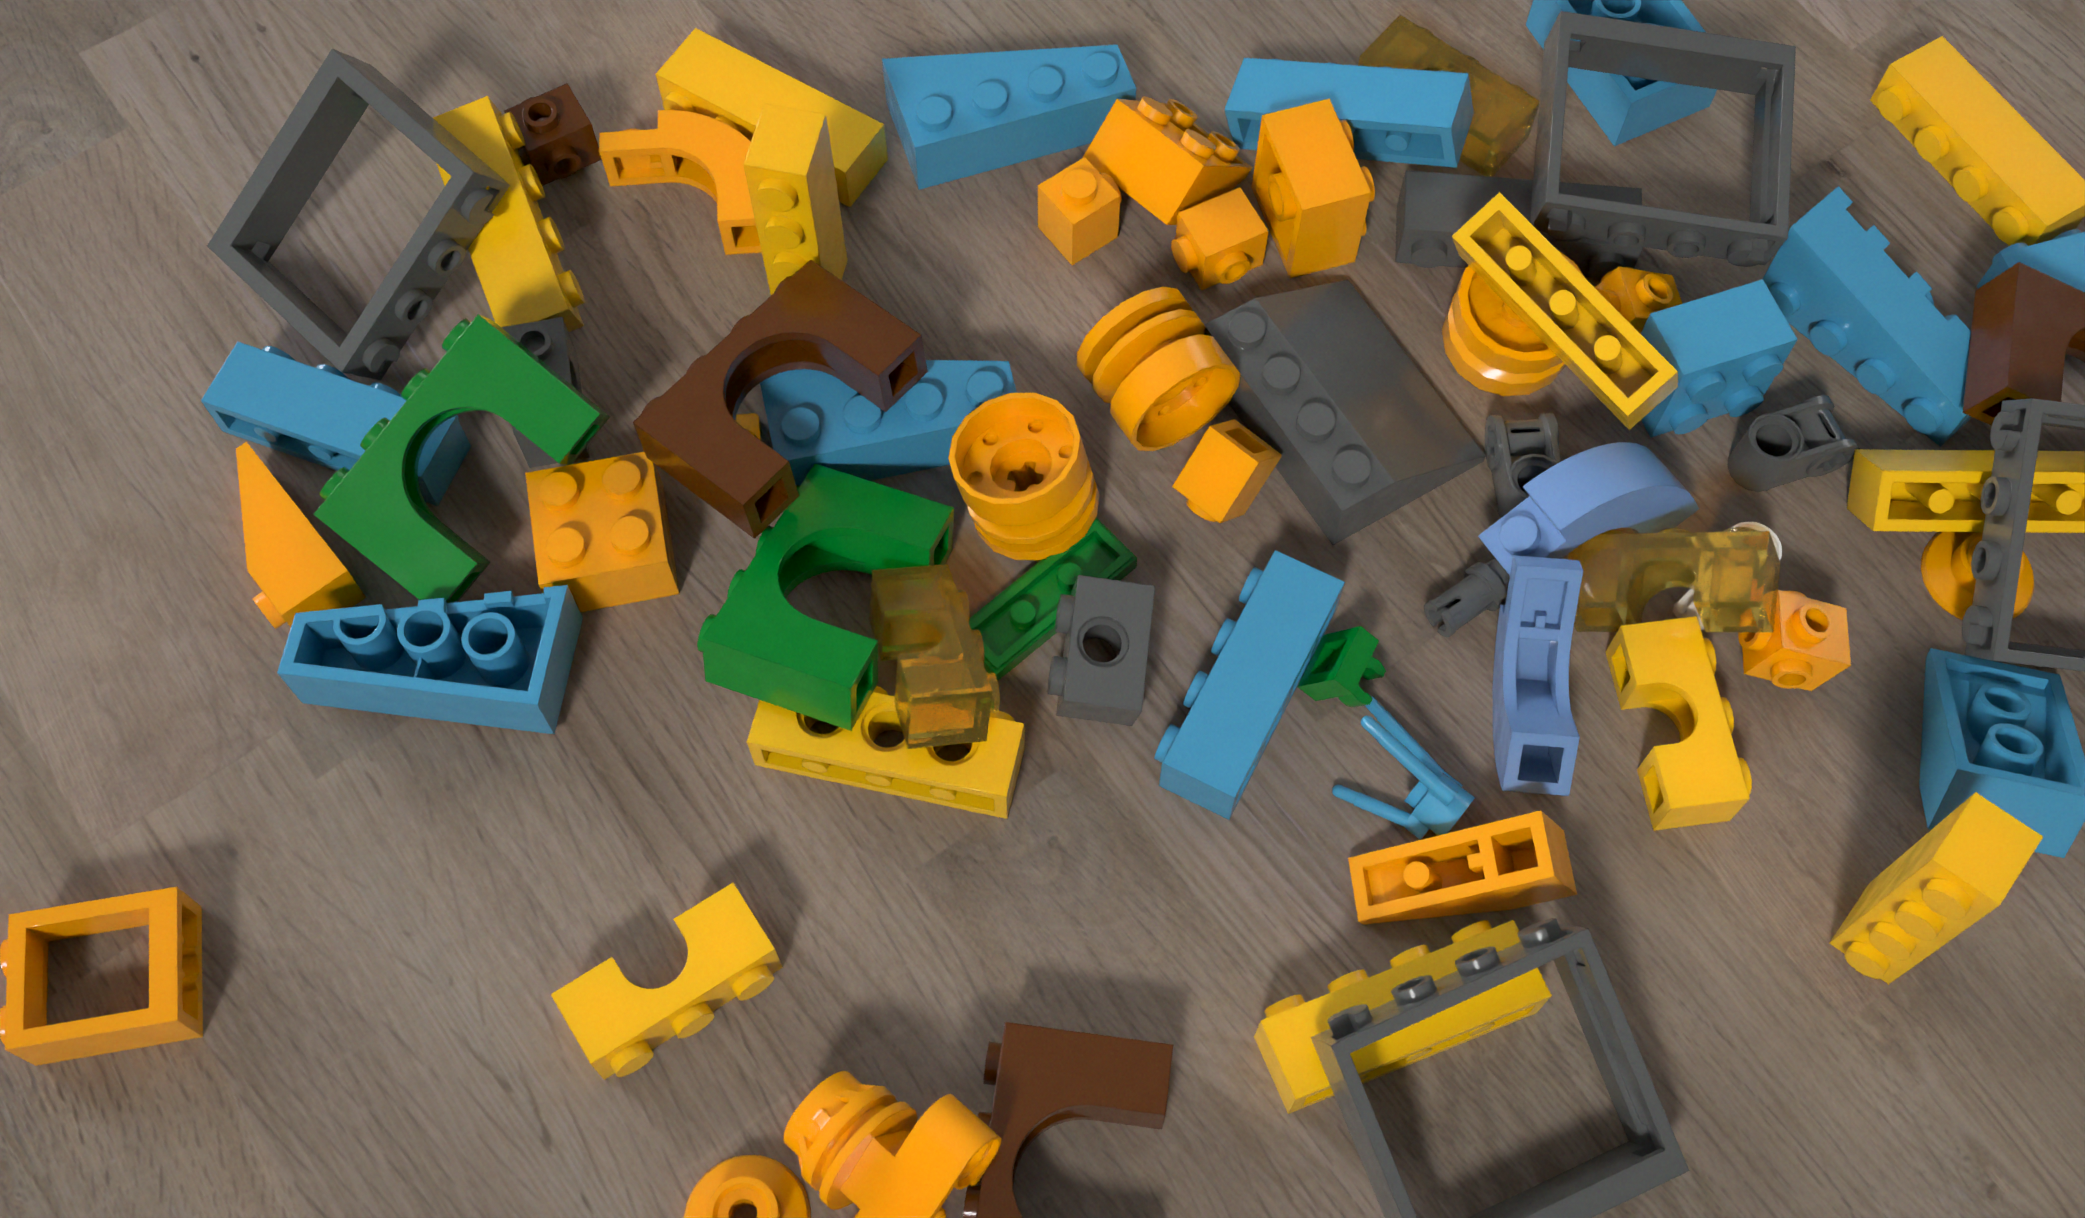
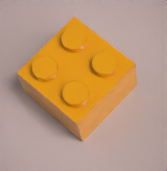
(1311, 187)
(603, 531)

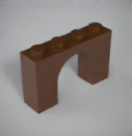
(804, 324)
(2021, 339)
(1056, 1078)

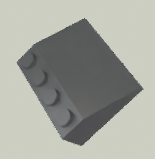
(1340, 405)

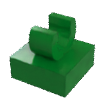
(1340, 664)

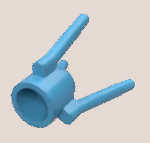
(1436, 797)

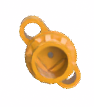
(874, 1153)

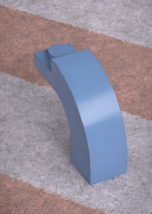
(1586, 497)
(1530, 689)

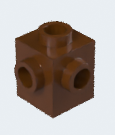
(555, 134)

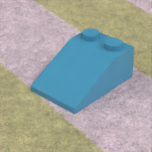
(2007, 739)

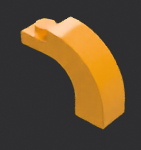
(690, 152)

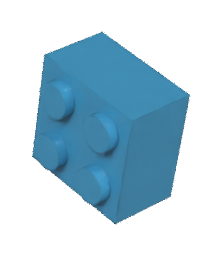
(1724, 355)

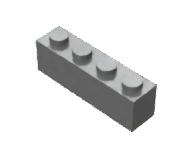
(1439, 204)

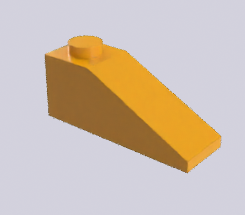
(286, 551)
(1465, 872)

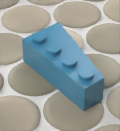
(1000, 107)
(1872, 317)
(831, 425)
(452, 662)

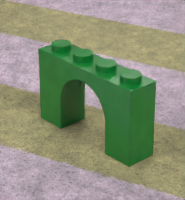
(380, 498)
(787, 658)

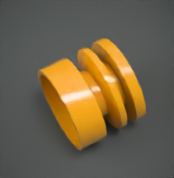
(1157, 368)
(1024, 476)

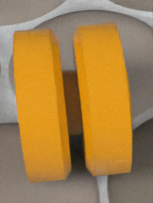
(1493, 344)

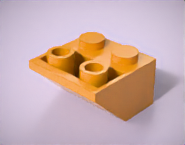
(1164, 156)

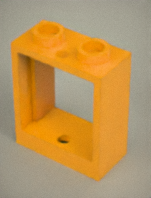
(174, 977)

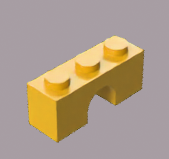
(1673, 671)
(624, 1023)

